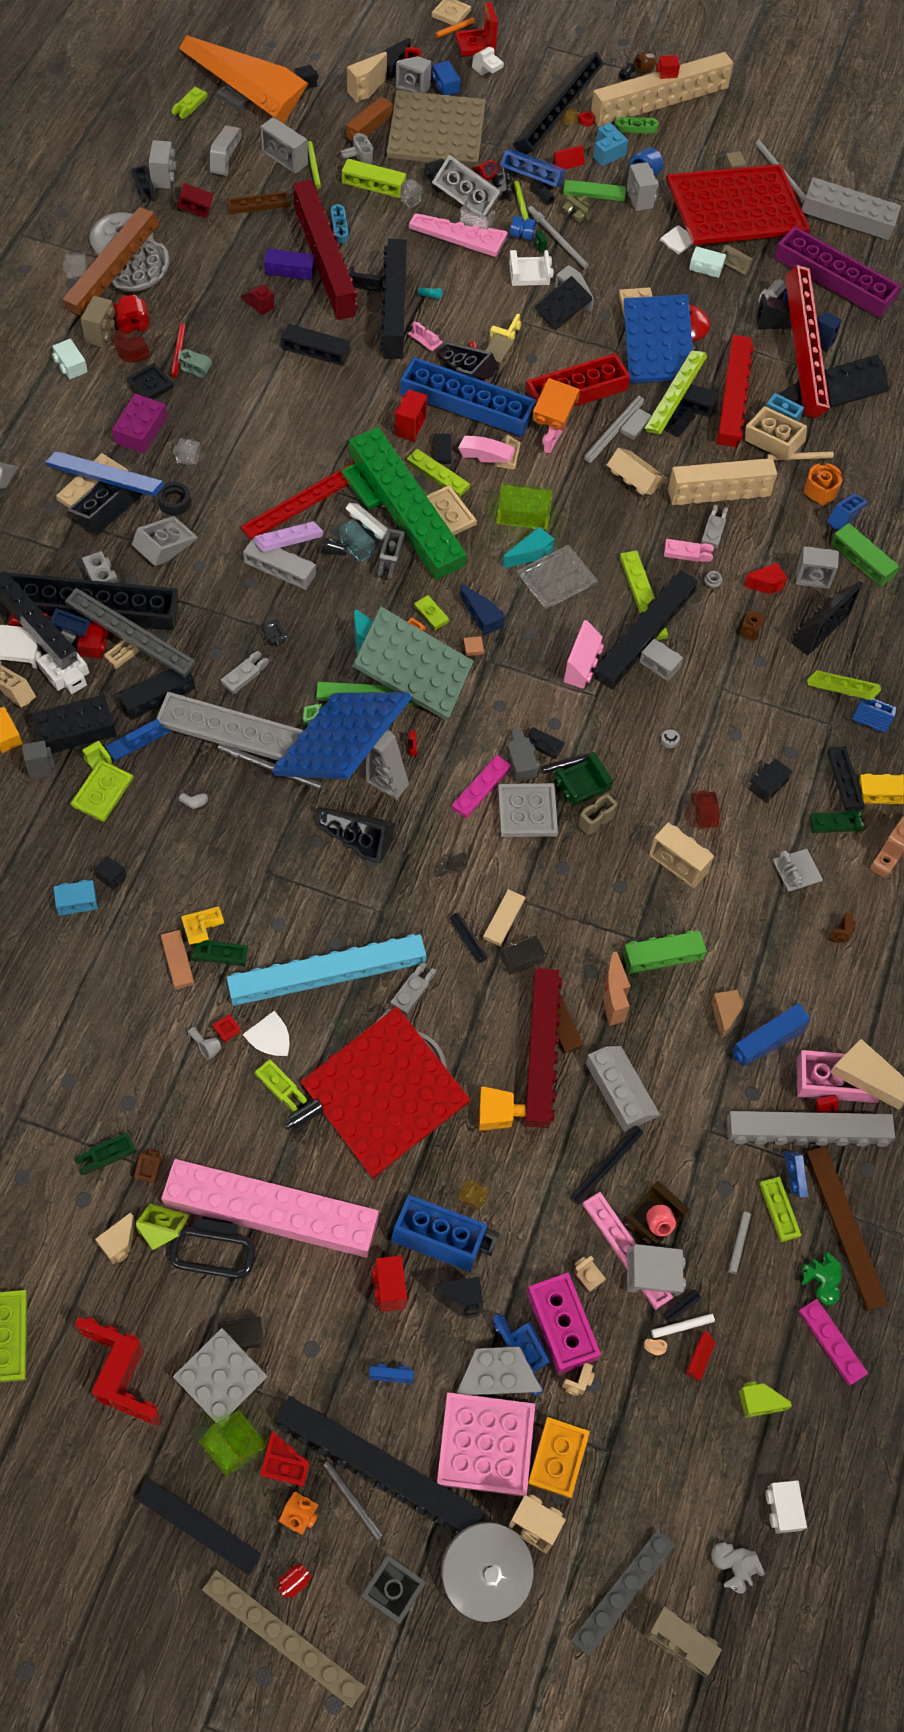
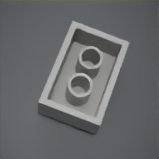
(284, 145)

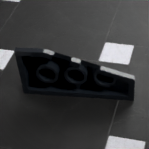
(469, 360)
(361, 833)

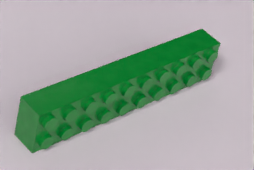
(407, 503)

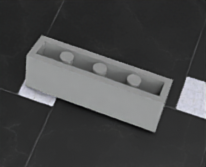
(281, 565)

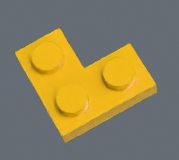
(196, 924)

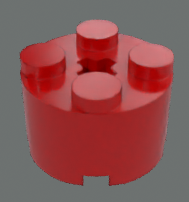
(131, 314)

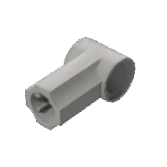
(774, 290)

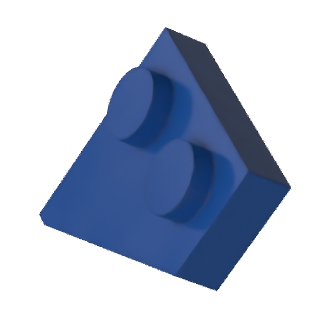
(796, 1172)

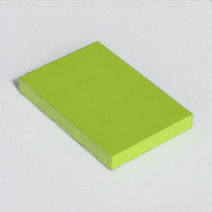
(102, 791)

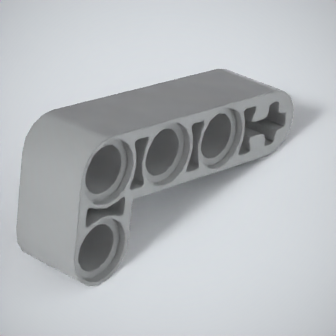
(223, 148)

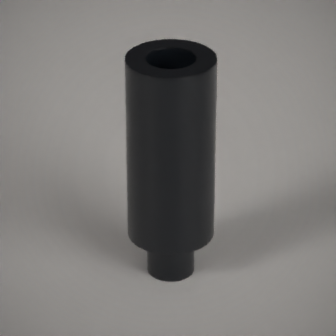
(304, 1115)

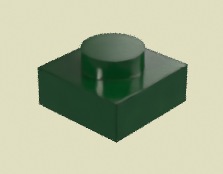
(540, 241)

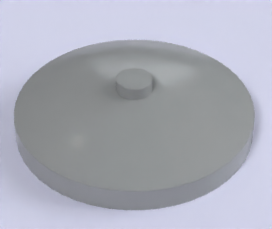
(487, 1572)

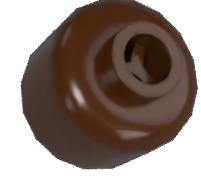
(644, 62)

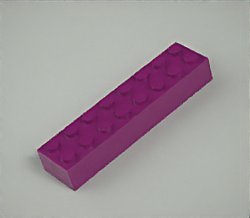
(838, 272)

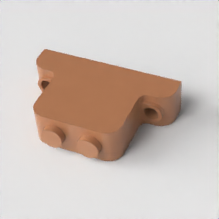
(891, 851)

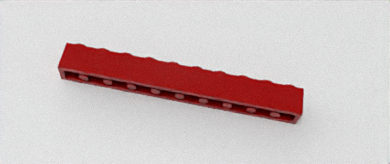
(807, 342)

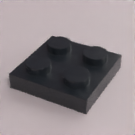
(150, 382)

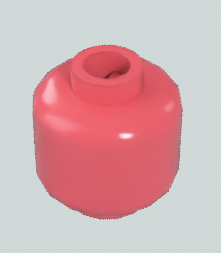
(661, 1220)

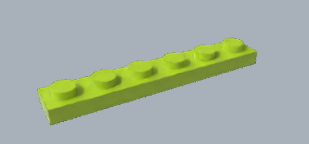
(675, 392)
(639, 583)

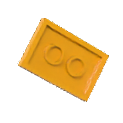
(558, 1458)

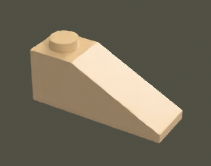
(15, 687)

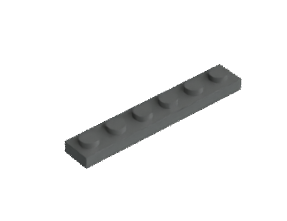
(622, 1593)

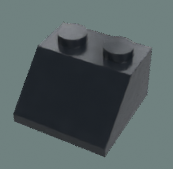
(461, 1296)

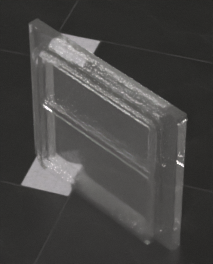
(557, 576)

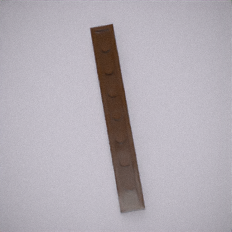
(846, 1229)

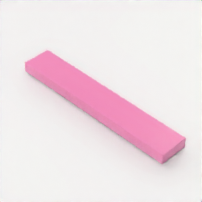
(618, 1239)

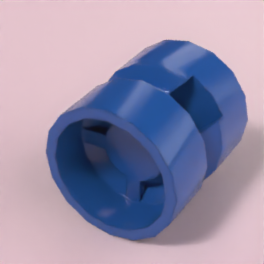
(522, 228)

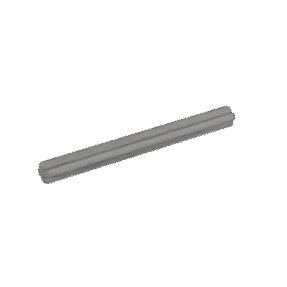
(613, 429)

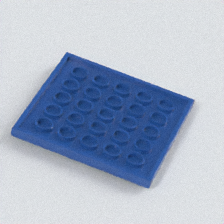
(341, 735)

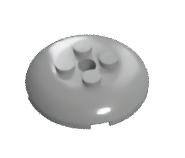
(106, 229)
(144, 268)

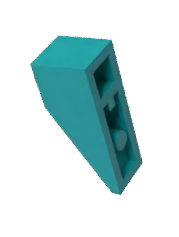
(530, 549)

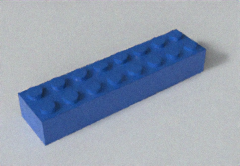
(469, 396)

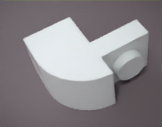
(486, 61)

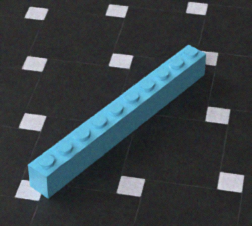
(326, 969)

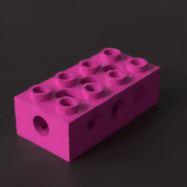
(571, 1311)

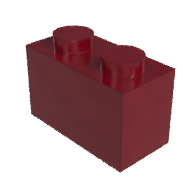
(195, 200)

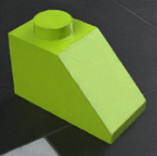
(761, 1400)

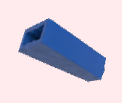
(772, 1035)

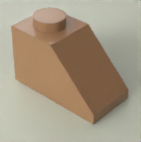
(726, 1009)

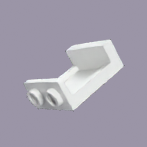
(530, 269)
(18, 645)

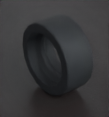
(174, 488)

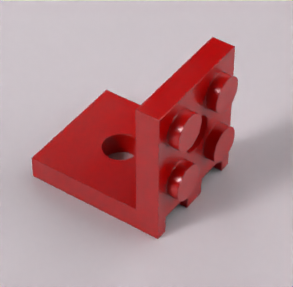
(481, 37)

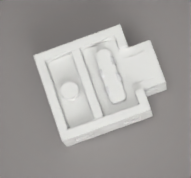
(70, 677)

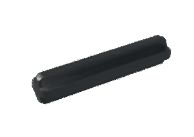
(468, 937)

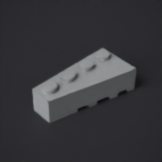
(386, 767)

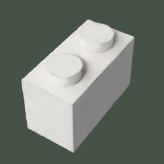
(786, 1507)

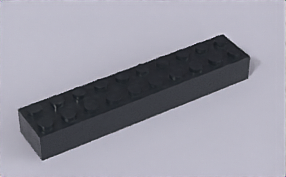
(140, 604)

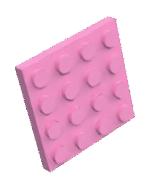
(486, 1444)

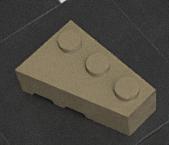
(683, 1641)

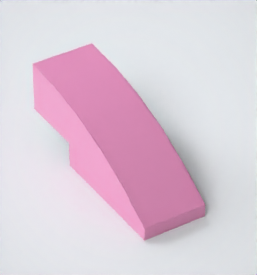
(485, 449)

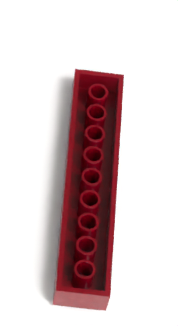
(326, 250)

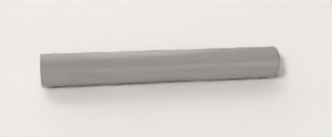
(739, 1243)

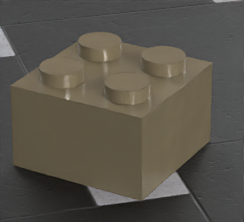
(98, 321)

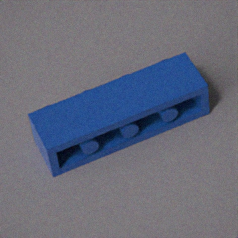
(533, 167)

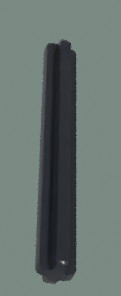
(606, 1165)

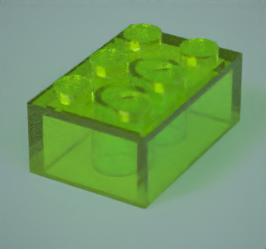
(524, 506)

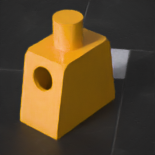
(498, 1109)

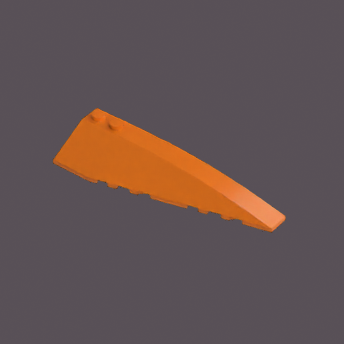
(262, 82)

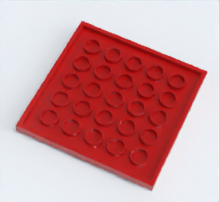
(385, 1092)

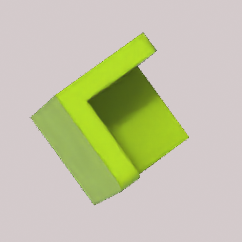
(94, 753)

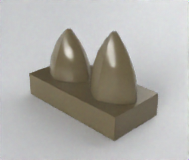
(737, 260)

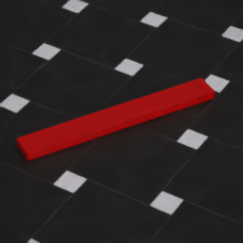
(295, 505)

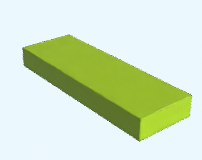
(780, 1209)

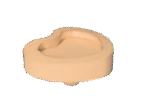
(655, 1347)

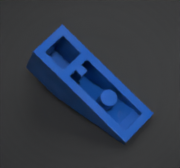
(846, 511)

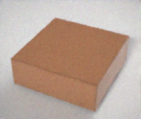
(473, 646)

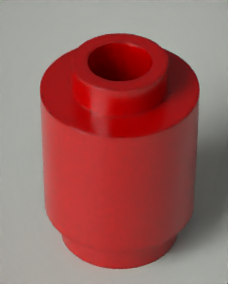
(293, 1581)

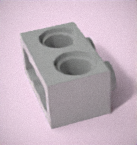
(98, 568)

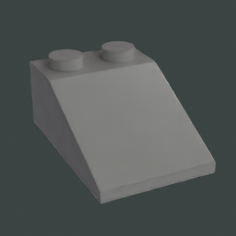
(163, 540)

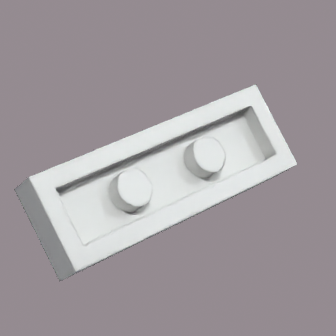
(367, 520)

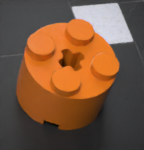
(823, 483)

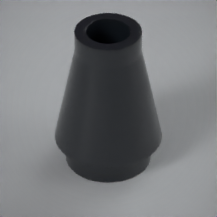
(333, 546)

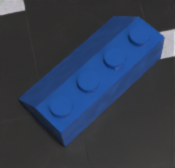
(439, 1233)

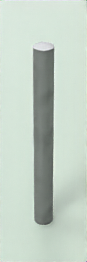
(352, 1499)

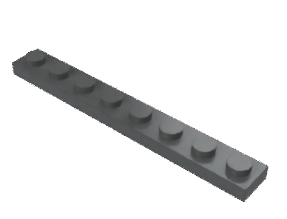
(130, 632)

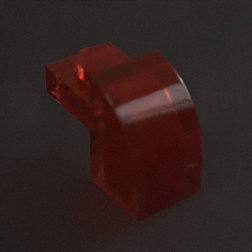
(131, 349)
(706, 808)

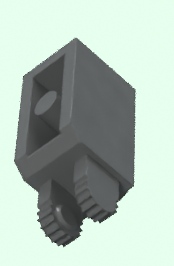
(391, 552)
(522, 757)

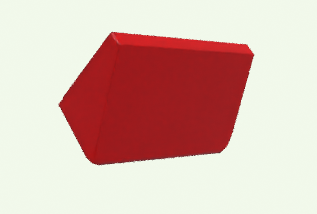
(569, 157)
(700, 1356)

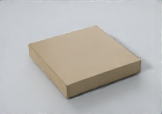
(451, 11)

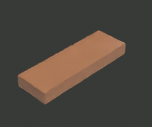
(177, 959)

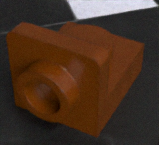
(148, 1165)

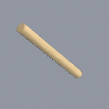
(799, 456)

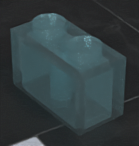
(358, 541)

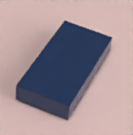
(70, 623)

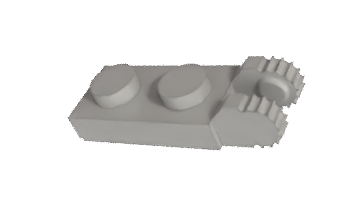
(714, 527)
(244, 672)
(412, 989)

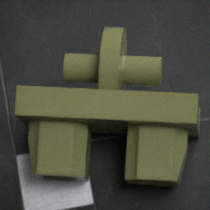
(579, 205)

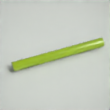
(313, 164)
(521, 200)

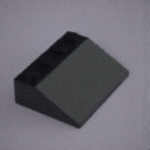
(826, 619)

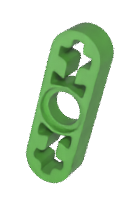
(625, 125)

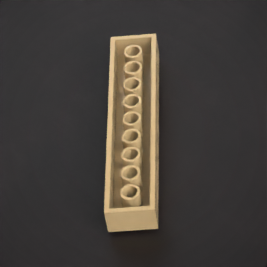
(652, 93)

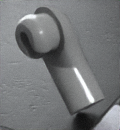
(194, 801)

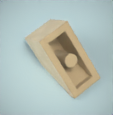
(117, 1240)

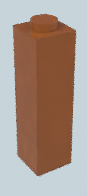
(370, 118)

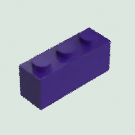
(289, 264)

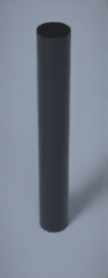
(565, 763)

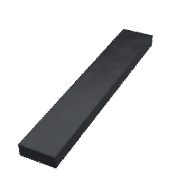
(198, 1526)

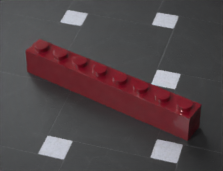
(542, 1048)

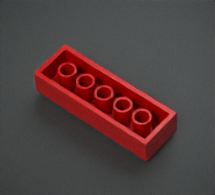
(593, 378)

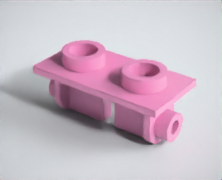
(424, 336)

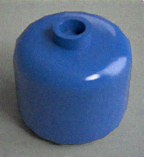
(651, 156)

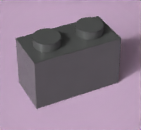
(38, 759)

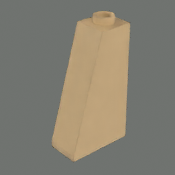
(871, 1073)

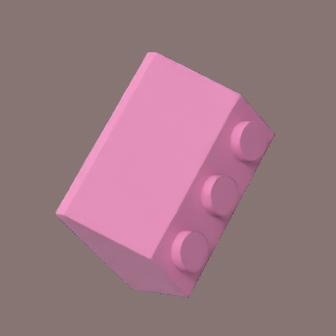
(584, 656)

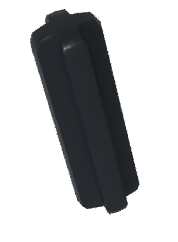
(682, 1306)

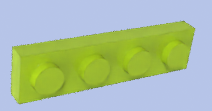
(437, 472)
(844, 685)

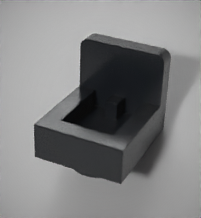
(274, 632)

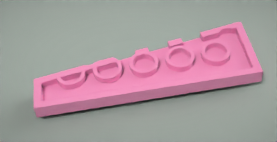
(473, 237)

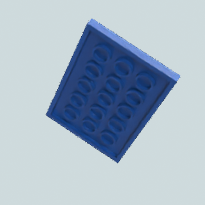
(657, 336)

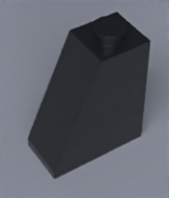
(773, 313)

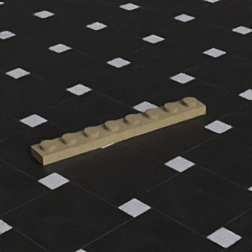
(284, 1639)

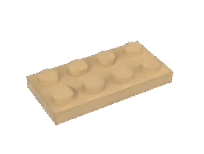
(81, 485)

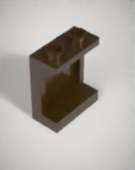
(636, 1220)

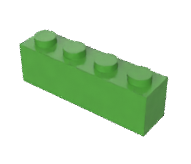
(864, 555)
(664, 951)

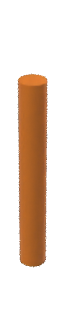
(448, 30)

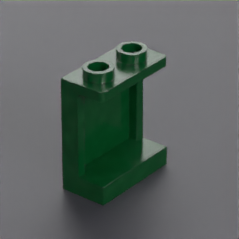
(583, 780)

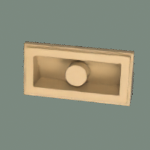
(514, 443)

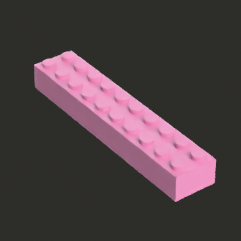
(270, 1208)

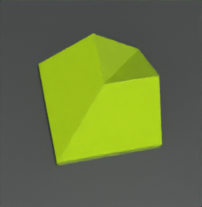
(160, 1224)

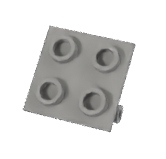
(797, 869)

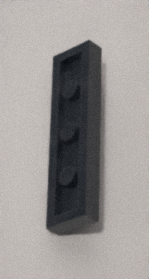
(845, 778)

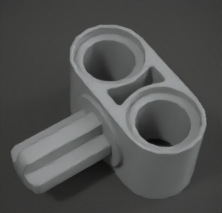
(361, 149)

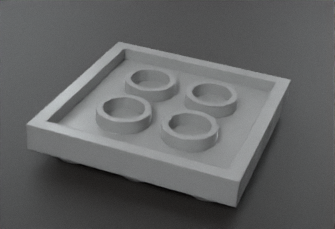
(527, 810)
(220, 1376)

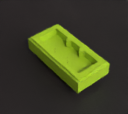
(431, 613)

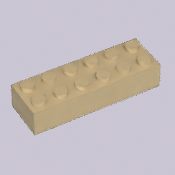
(722, 481)

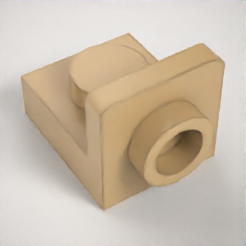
(588, 1274)

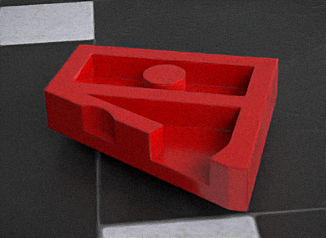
(284, 1463)

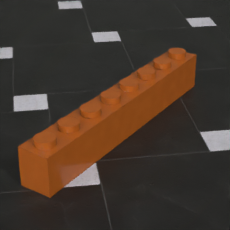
(111, 260)

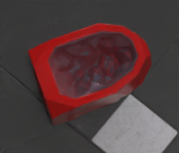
(486, 169)

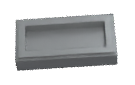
(635, 424)

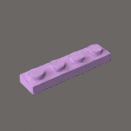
(288, 536)

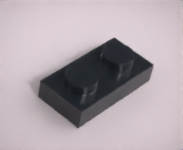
(545, 743)

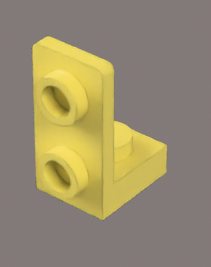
(511, 332)

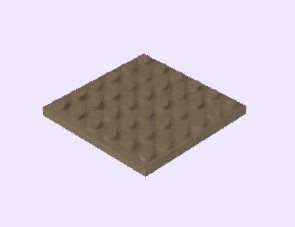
(436, 126)

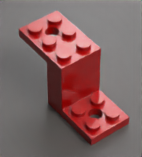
(118, 1370)

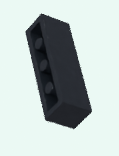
(315, 344)
(152, 692)

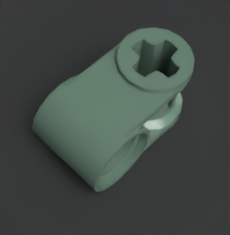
(195, 363)

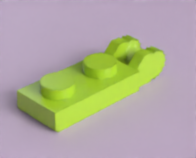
(189, 102)
(279, 1084)

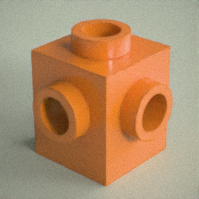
(299, 1513)

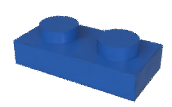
(383, 1373)

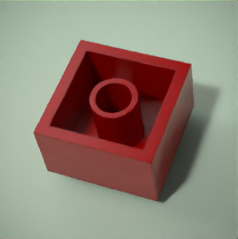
(410, 415)
(390, 1282)

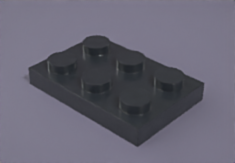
(563, 303)

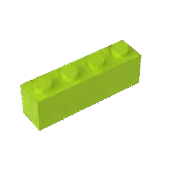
(373, 177)

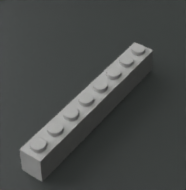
(810, 1128)

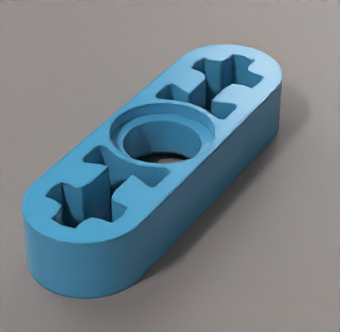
(339, 228)

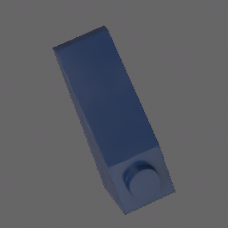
(483, 611)

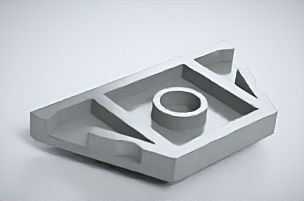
(499, 1372)

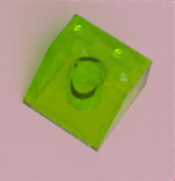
(232, 1442)

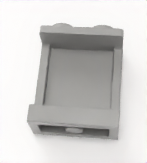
(655, 1269)

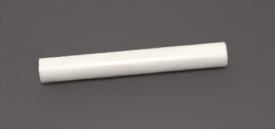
(684, 1325)

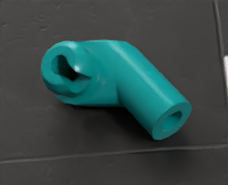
(430, 292)

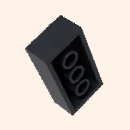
(74, 724)

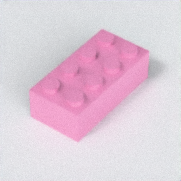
(816, 1080)

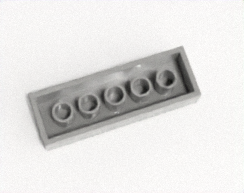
(851, 208)

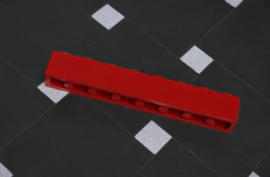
(734, 391)

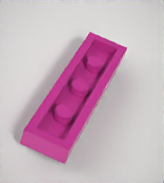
(481, 787)
(833, 1342)

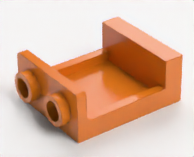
(555, 404)

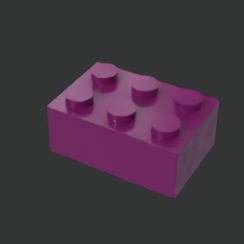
(139, 423)

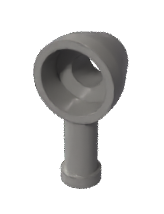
(208, 1047)

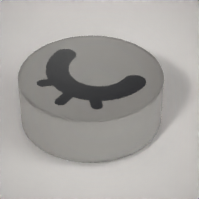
(670, 739)

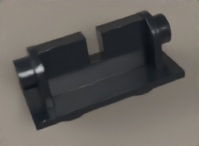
(503, 183)

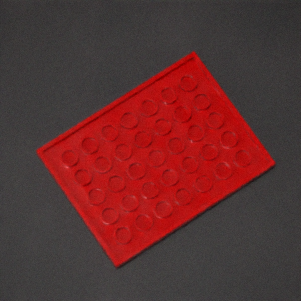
(736, 204)

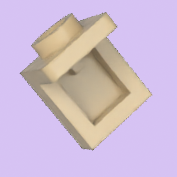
(585, 1378)

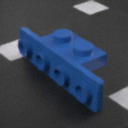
(136, 739)
(528, 1341)

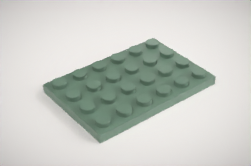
(413, 663)

